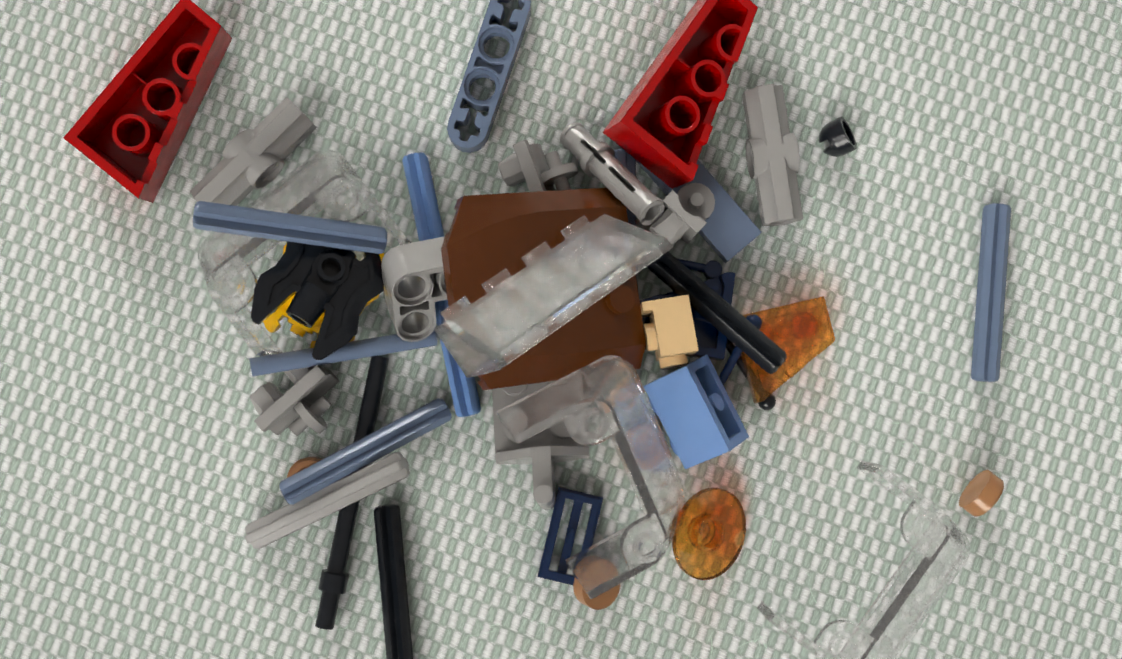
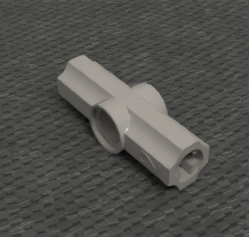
(772, 155)
(255, 156)

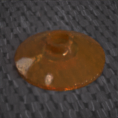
(709, 533)

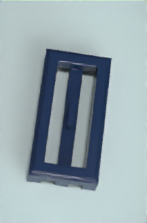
(579, 498)

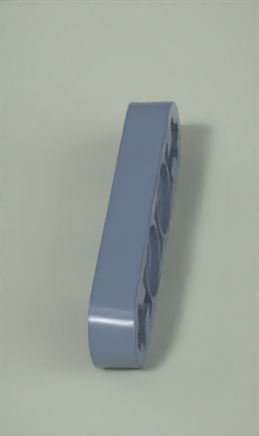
(494, 69)

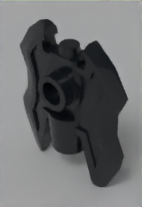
(322, 282)

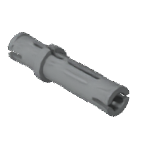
(599, 161)

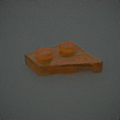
(800, 331)

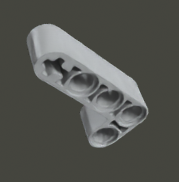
(412, 285)

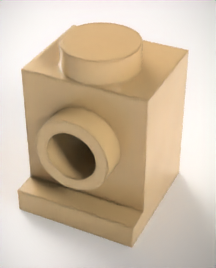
(670, 330)

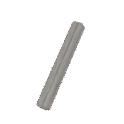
(328, 500)

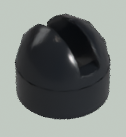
(839, 137)

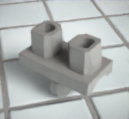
(538, 170)
(684, 213)
(297, 407)

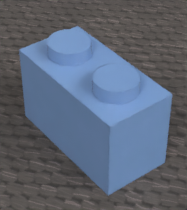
(696, 412)

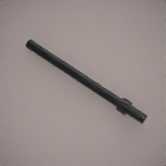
(334, 578)

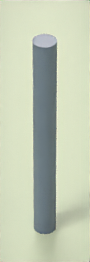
(352, 350)

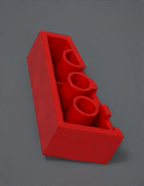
(677, 97)
(152, 101)

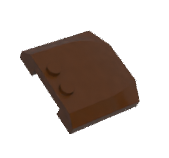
(495, 233)

